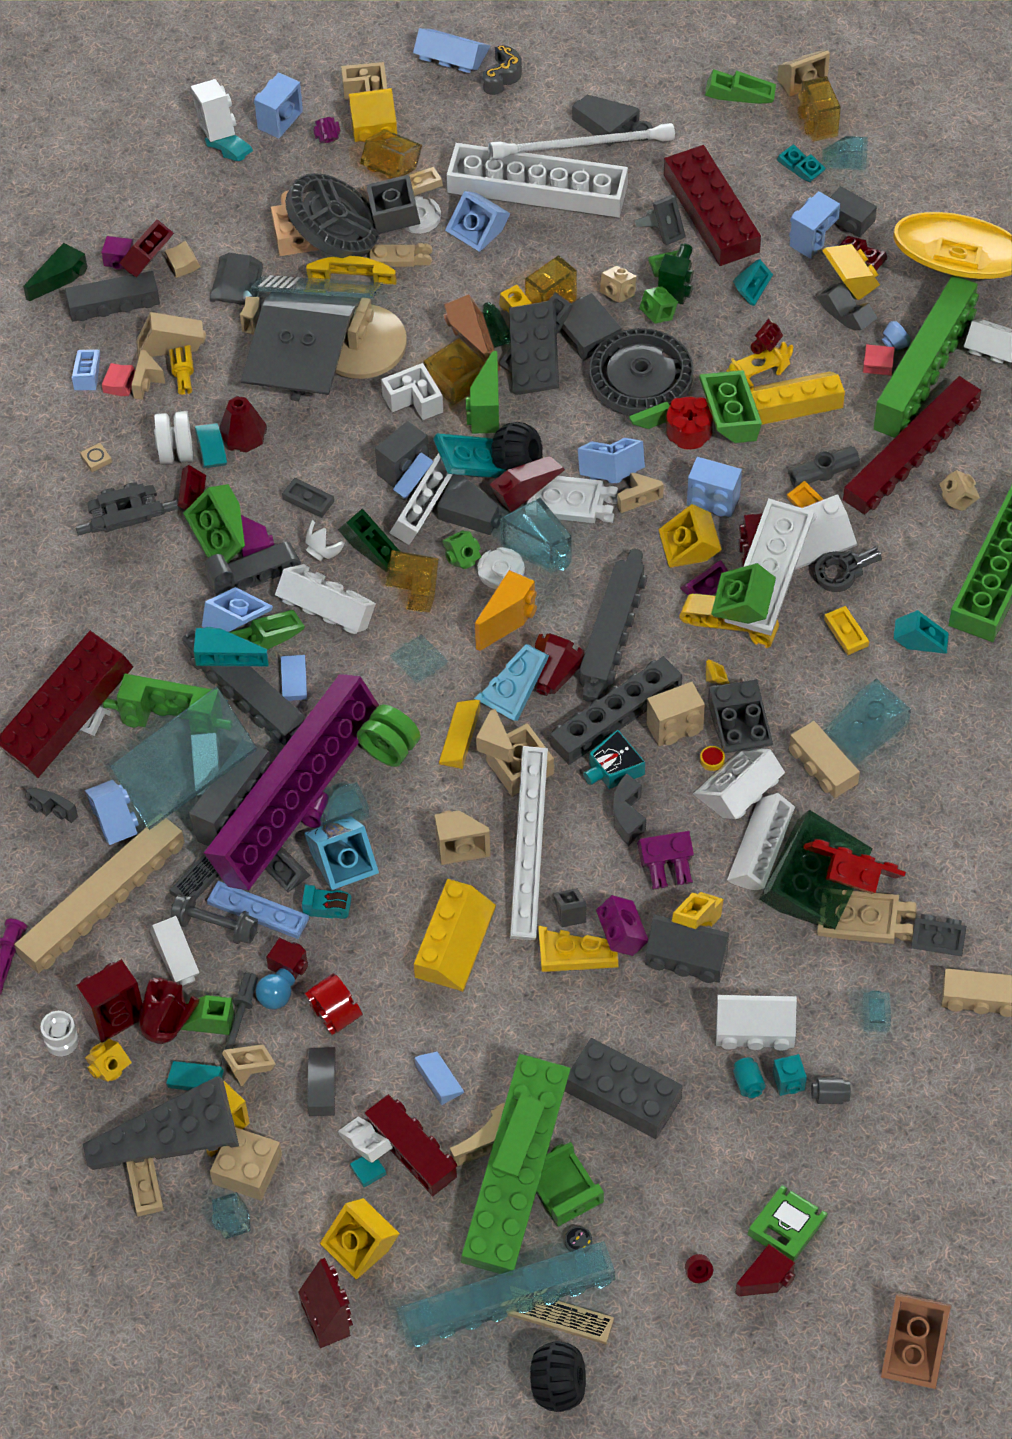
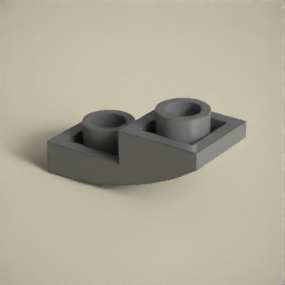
(48, 801)

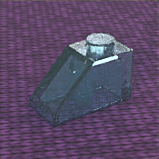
(846, 154)
(344, 803)

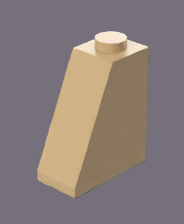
(169, 332)

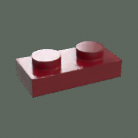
(191, 486)

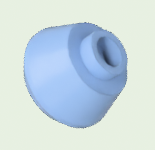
(896, 336)

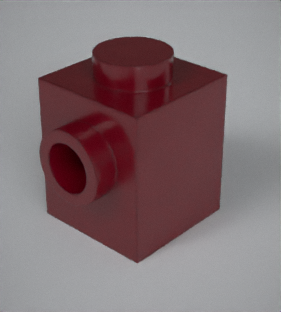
(287, 956)

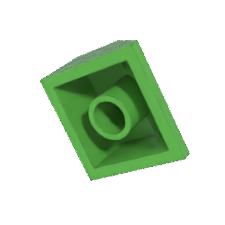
(744, 594)

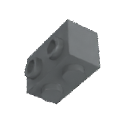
(855, 212)

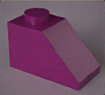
(255, 537)

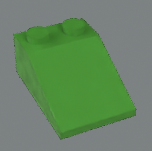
(483, 402)
(217, 522)

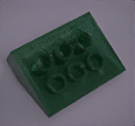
(799, 877)

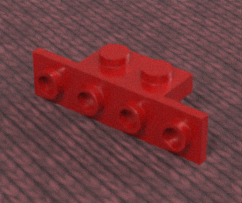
(854, 870)

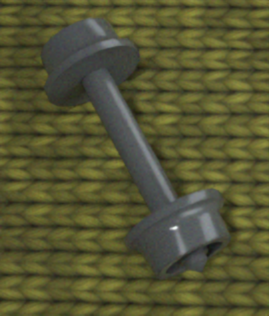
(244, 928)

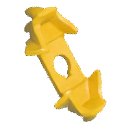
(778, 357)

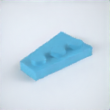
(514, 685)

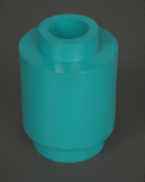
(748, 1077)

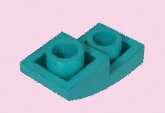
(231, 147)
(803, 166)
(210, 445)

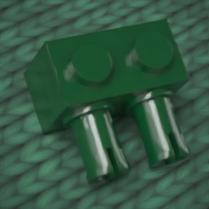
(676, 274)

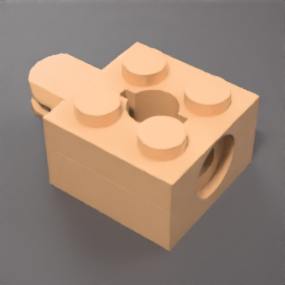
(287, 237)

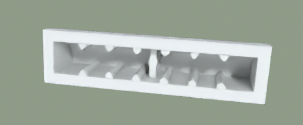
(761, 842)

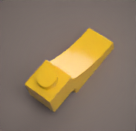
(698, 910)

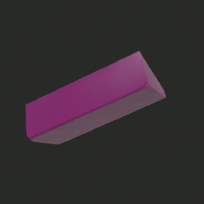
(707, 581)

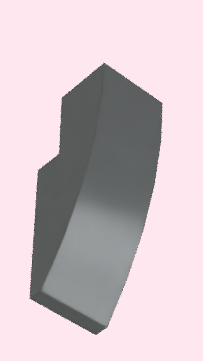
(321, 1081)

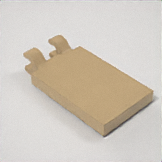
(873, 919)

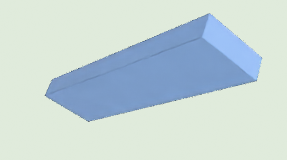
(267, 912)

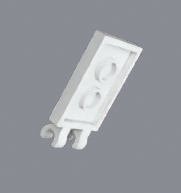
(578, 499)

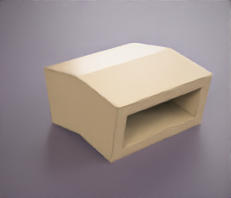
(182, 259)
(250, 314)

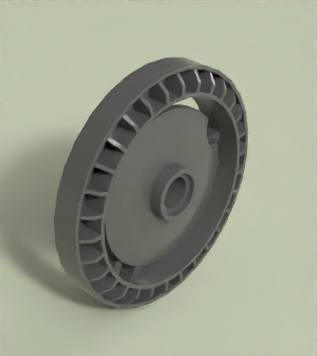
(331, 215)
(640, 370)

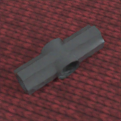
(824, 466)

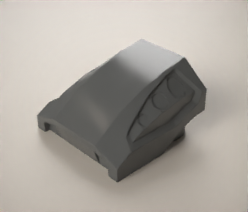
(235, 277)

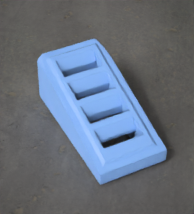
(89, 375)

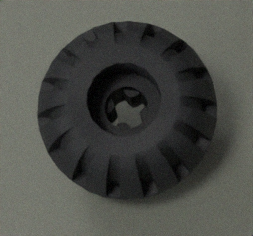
(516, 445)
(558, 1376)

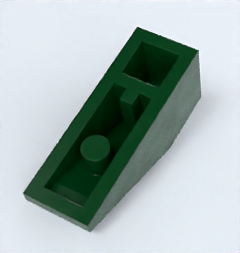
(59, 270)
(368, 539)

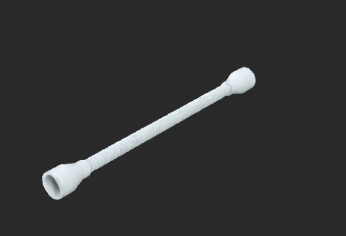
(500, 149)

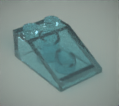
(868, 721)

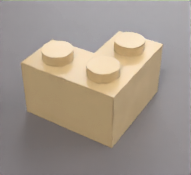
(363, 78)

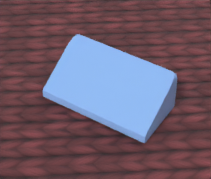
(413, 475)
(438, 1077)

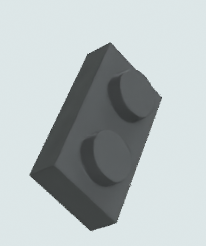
(308, 497)

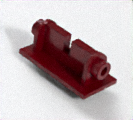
(767, 337)

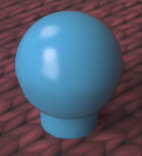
(275, 989)

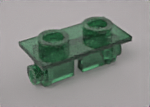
(496, 325)

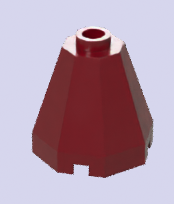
(242, 426)
(561, 664)

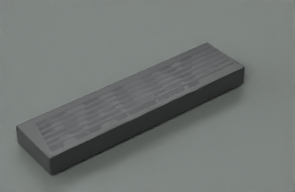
(196, 879)

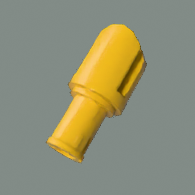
(182, 368)

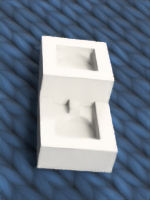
(364, 1140)

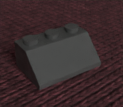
(687, 950)

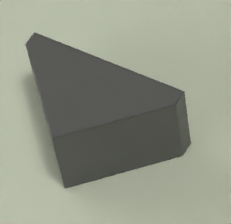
(570, 907)

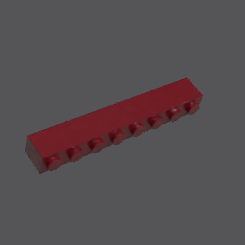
(912, 445)

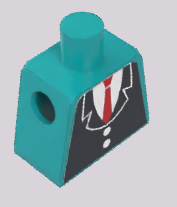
(613, 761)

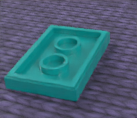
(467, 455)

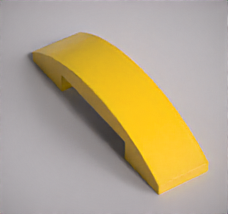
(353, 266)

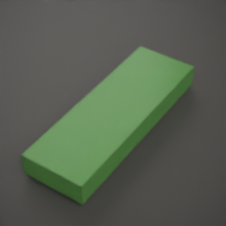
(519, 1135)

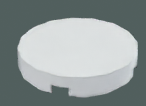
(429, 215)
(495, 565)

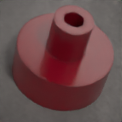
(699, 1268)

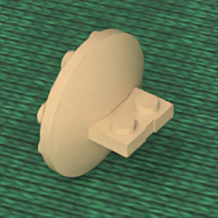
(372, 342)

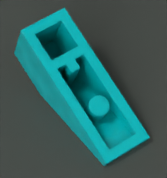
(223, 648)

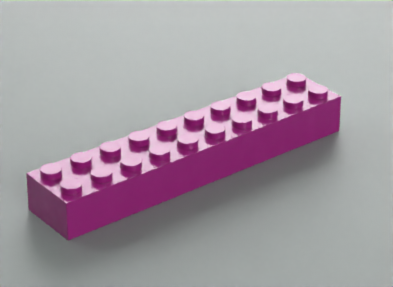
(291, 783)

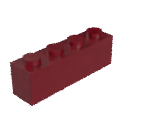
(411, 1145)

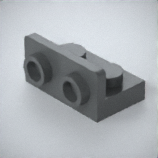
(938, 936)

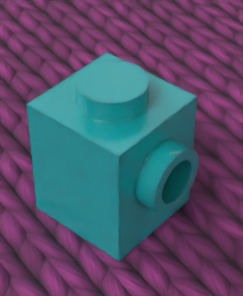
(789, 1075)

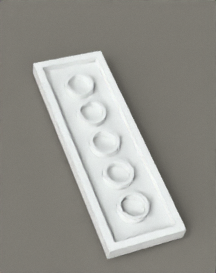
(777, 550)

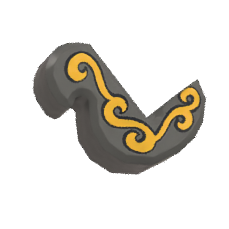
(505, 73)

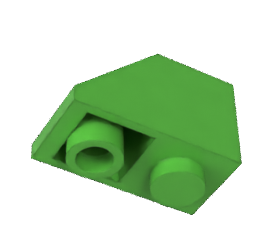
(211, 1016)

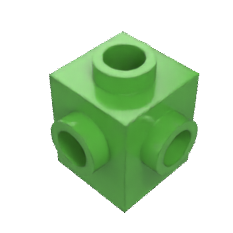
(658, 304)
(462, 549)

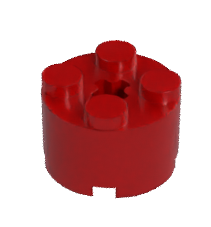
(689, 422)
(333, 1003)

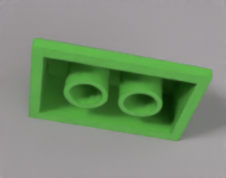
(732, 405)

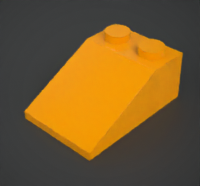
(506, 610)

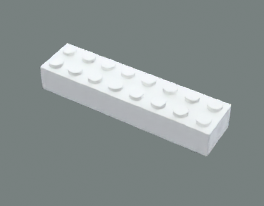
(539, 180)

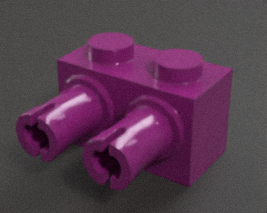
(663, 849)

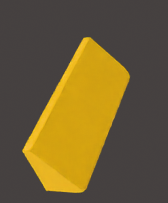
(460, 733)

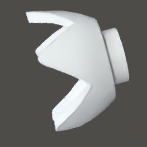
(317, 544)

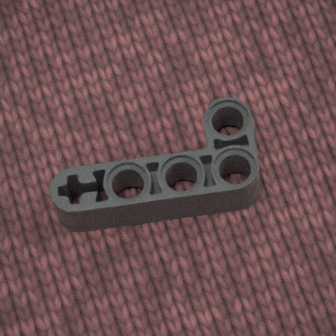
(251, 569)

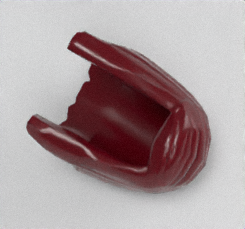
(164, 1010)

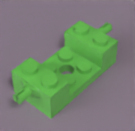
(144, 695)

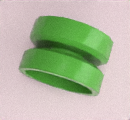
(388, 735)

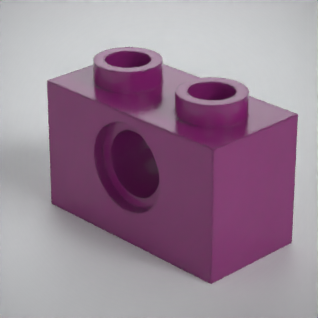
(622, 925)

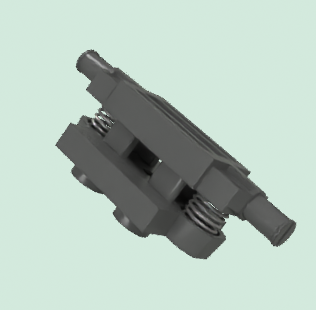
(112, 500)

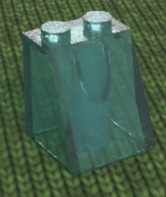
(537, 536)

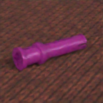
(12, 933)

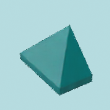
(753, 281)

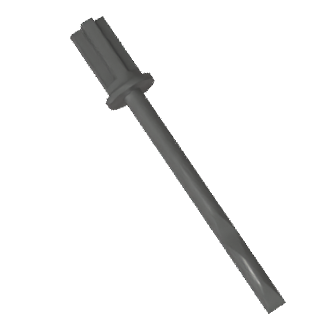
(242, 1001)

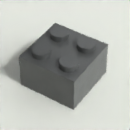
(393, 204)
(399, 451)

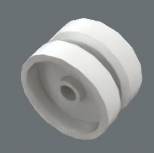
(171, 438)

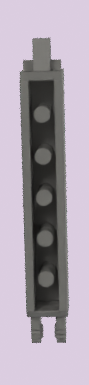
(611, 625)
(253, 696)

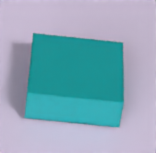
(366, 1171)

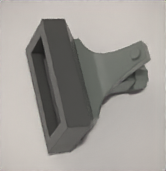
(665, 218)

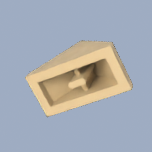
(493, 738)

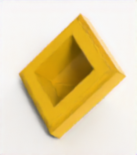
(716, 673)

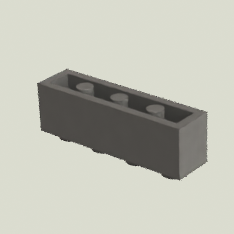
(112, 296)

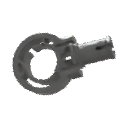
(850, 562)

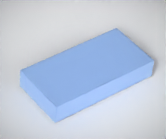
(294, 677)

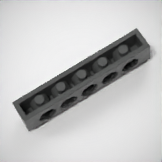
(629, 708)

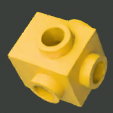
(107, 1060)

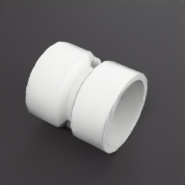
(59, 1033)

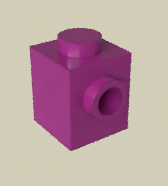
(115, 250)

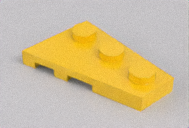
(571, 952)

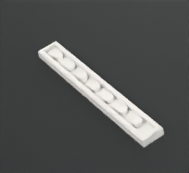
(528, 843)

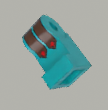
(326, 903)

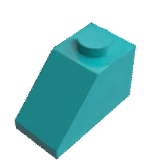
(920, 633)

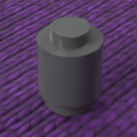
(831, 1090)

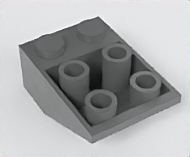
(739, 716)

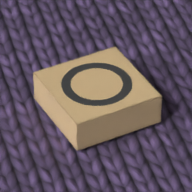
(96, 457)

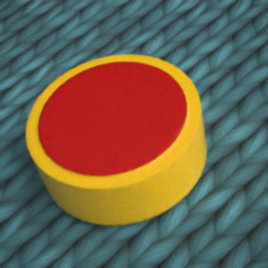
(712, 758)

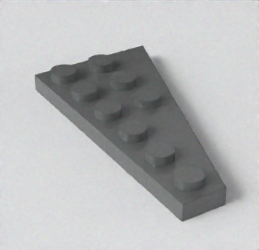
(175, 1128)

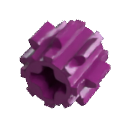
(326, 130)

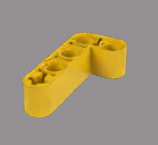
(698, 612)

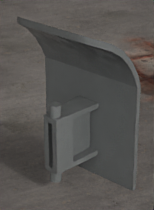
(298, 342)

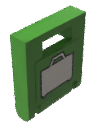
(790, 1217)

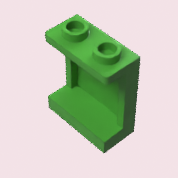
(566, 1186)

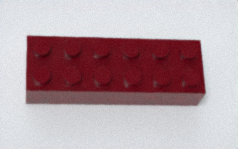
(712, 205)
(64, 703)

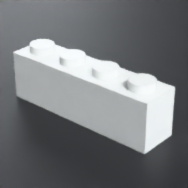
(421, 502)

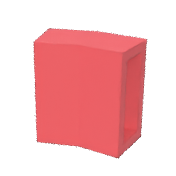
(878, 360)
(118, 379)

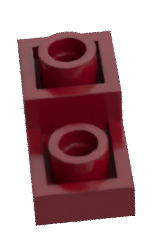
(875, 256)

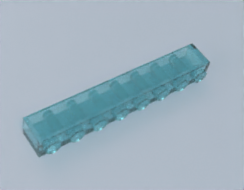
(506, 1293)

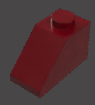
(767, 1274)

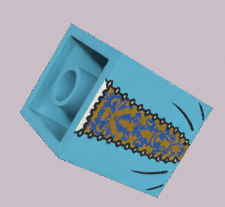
(342, 852)

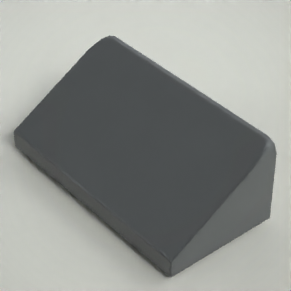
(286, 870)

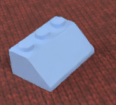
(450, 49)

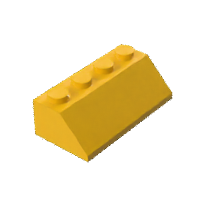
(798, 397)
(454, 936)

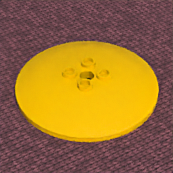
(956, 244)

